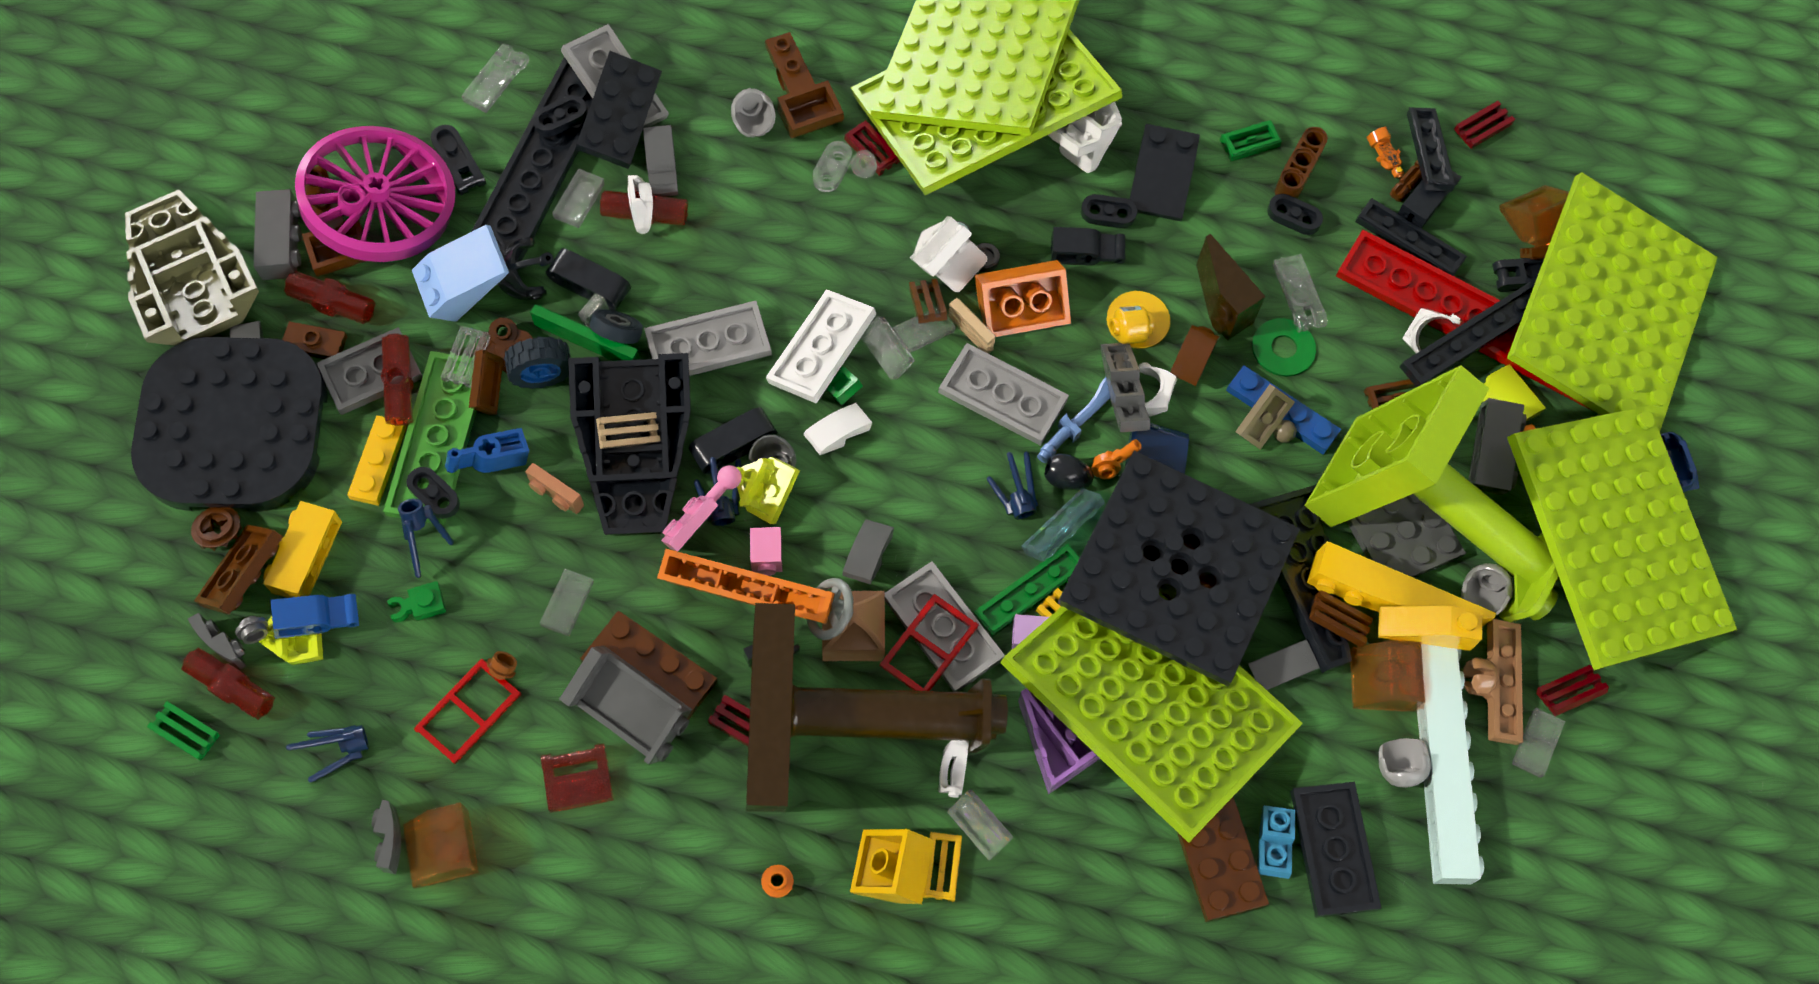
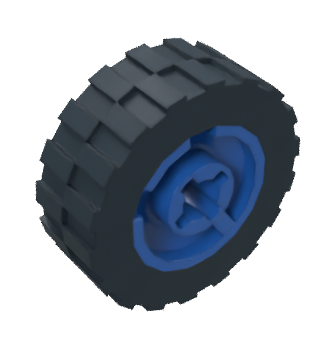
(537, 362)

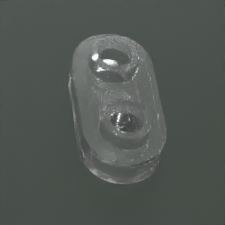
(830, 168)

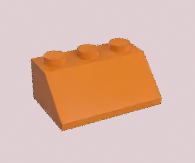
(1023, 298)

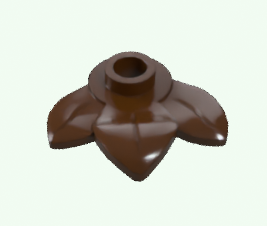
(500, 344)

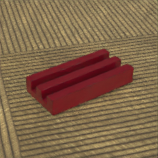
(1499, 114)
(878, 139)
(1561, 688)
(721, 710)

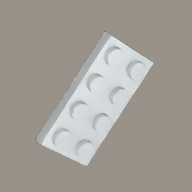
(821, 346)

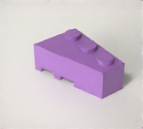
(1056, 747)

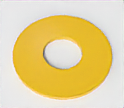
(1152, 304)

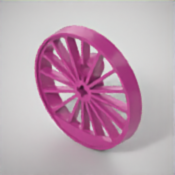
(376, 192)

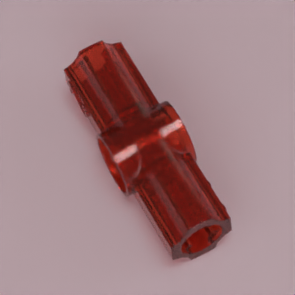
(664, 208)
(329, 297)
(397, 363)
(228, 683)

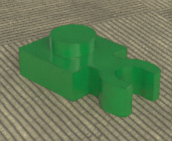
(423, 603)

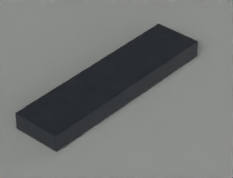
(1430, 149)
(1409, 237)

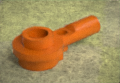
(1109, 463)

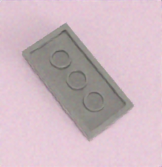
(588, 57)
(713, 338)
(1003, 394)
(942, 628)

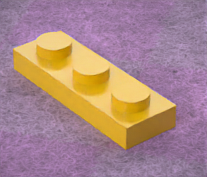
(376, 462)

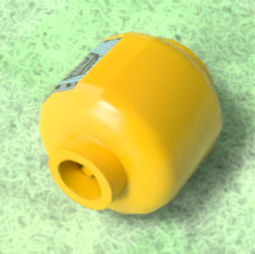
(1131, 324)

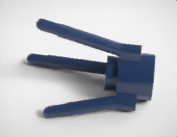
(1022, 503)
(726, 510)
(414, 518)
(350, 740)

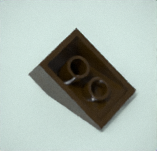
(1227, 290)

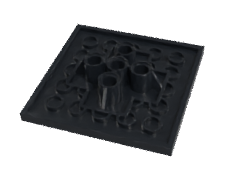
(1235, 552)

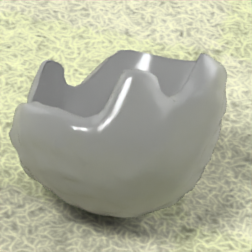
(753, 112)
(1488, 587)
(1404, 762)

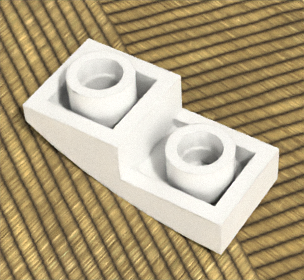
(835, 428)

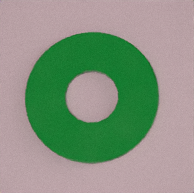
(1273, 363)

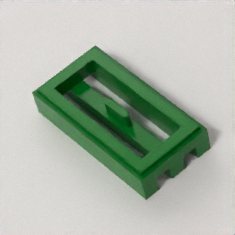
(1253, 144)
(163, 717)

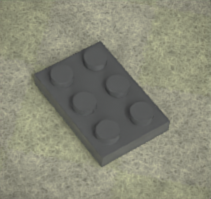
(356, 374)

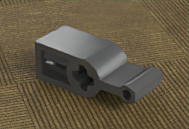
(661, 160)

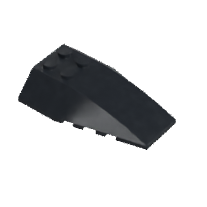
(633, 482)

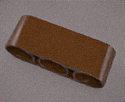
(1303, 154)

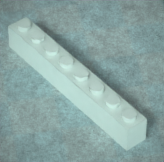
(1448, 787)

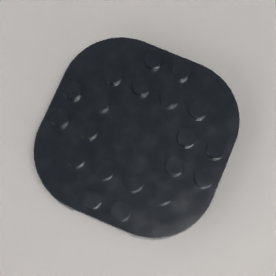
(229, 424)

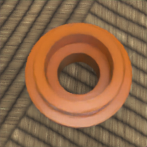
(784, 888)

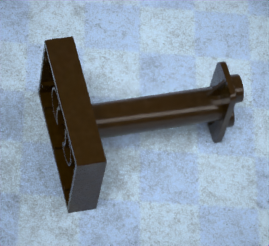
(786, 711)

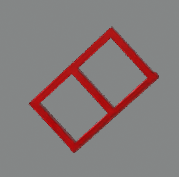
(910, 632)
(484, 725)

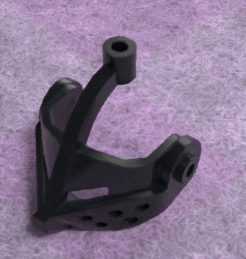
(518, 288)

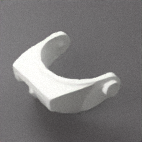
(640, 207)
(1422, 318)
(1161, 400)
(958, 751)

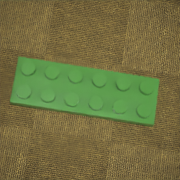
(439, 424)

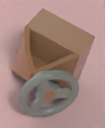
(854, 624)

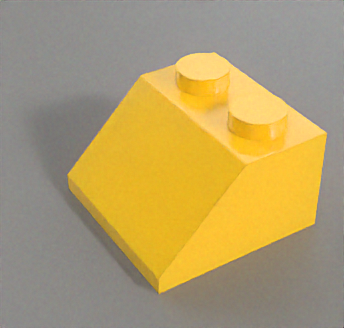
(892, 865)

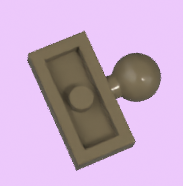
(1267, 419)

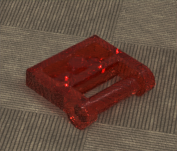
(577, 788)

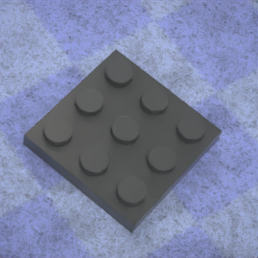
(1406, 537)

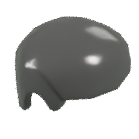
(773, 446)

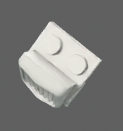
(1089, 137)
(949, 254)

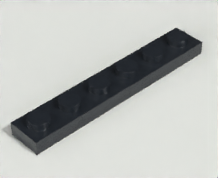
(1468, 338)

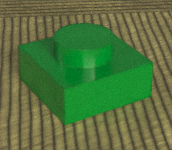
(843, 385)

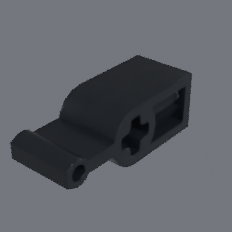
(1424, 203)
(1086, 246)

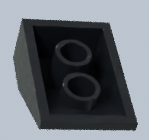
(1164, 171)

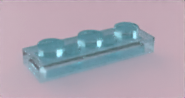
(1063, 524)

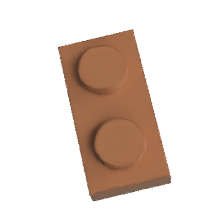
(562, 495)

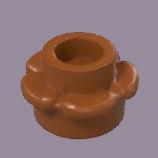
(502, 665)

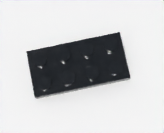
(618, 110)
(1335, 849)

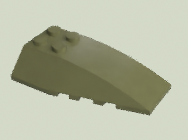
(183, 273)

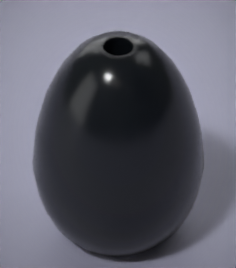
(1068, 472)

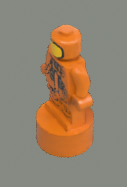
(1387, 156)

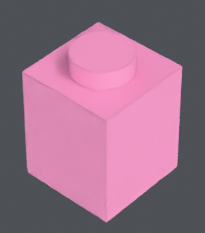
(766, 550)

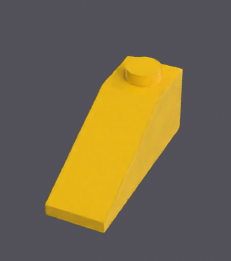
(1432, 625)

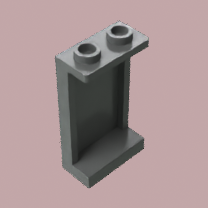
(627, 703)

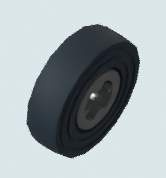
(616, 326)

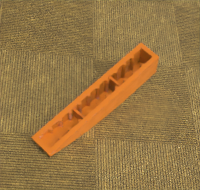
(744, 585)

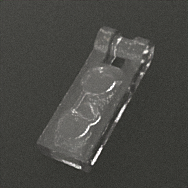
(494, 77)
(1300, 292)

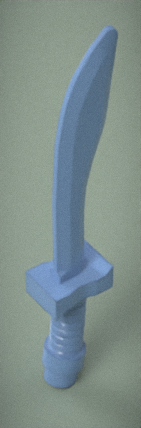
(1071, 428)

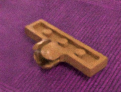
(1500, 681)

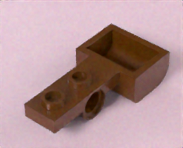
(806, 104)
(322, 258)

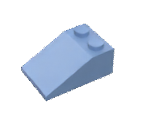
(460, 274)

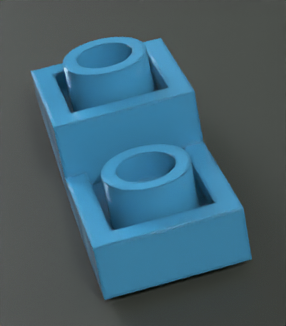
(1276, 841)

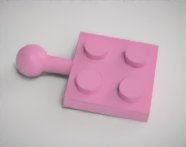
(699, 509)

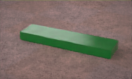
(581, 335)
(1027, 591)

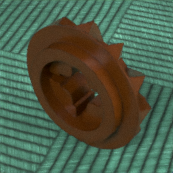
(203, 531)

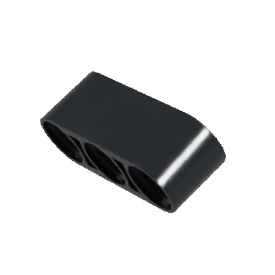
(587, 278)
(731, 439)

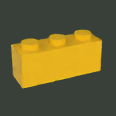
(302, 551)

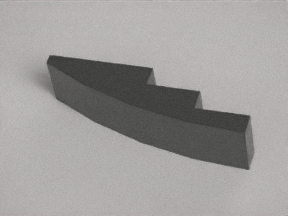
(1125, 387)

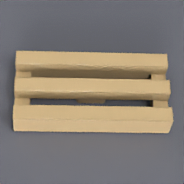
(971, 326)
(652, 427)

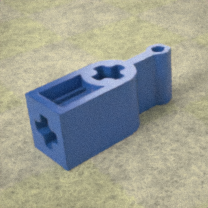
(491, 453)
(312, 614)

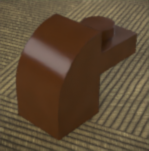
(1194, 354)

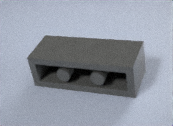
(276, 234)
(1492, 456)

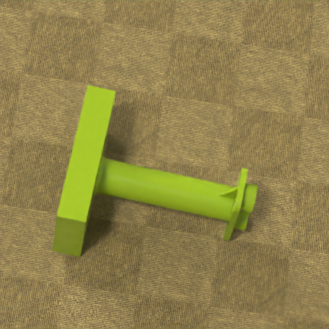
(1407, 451)

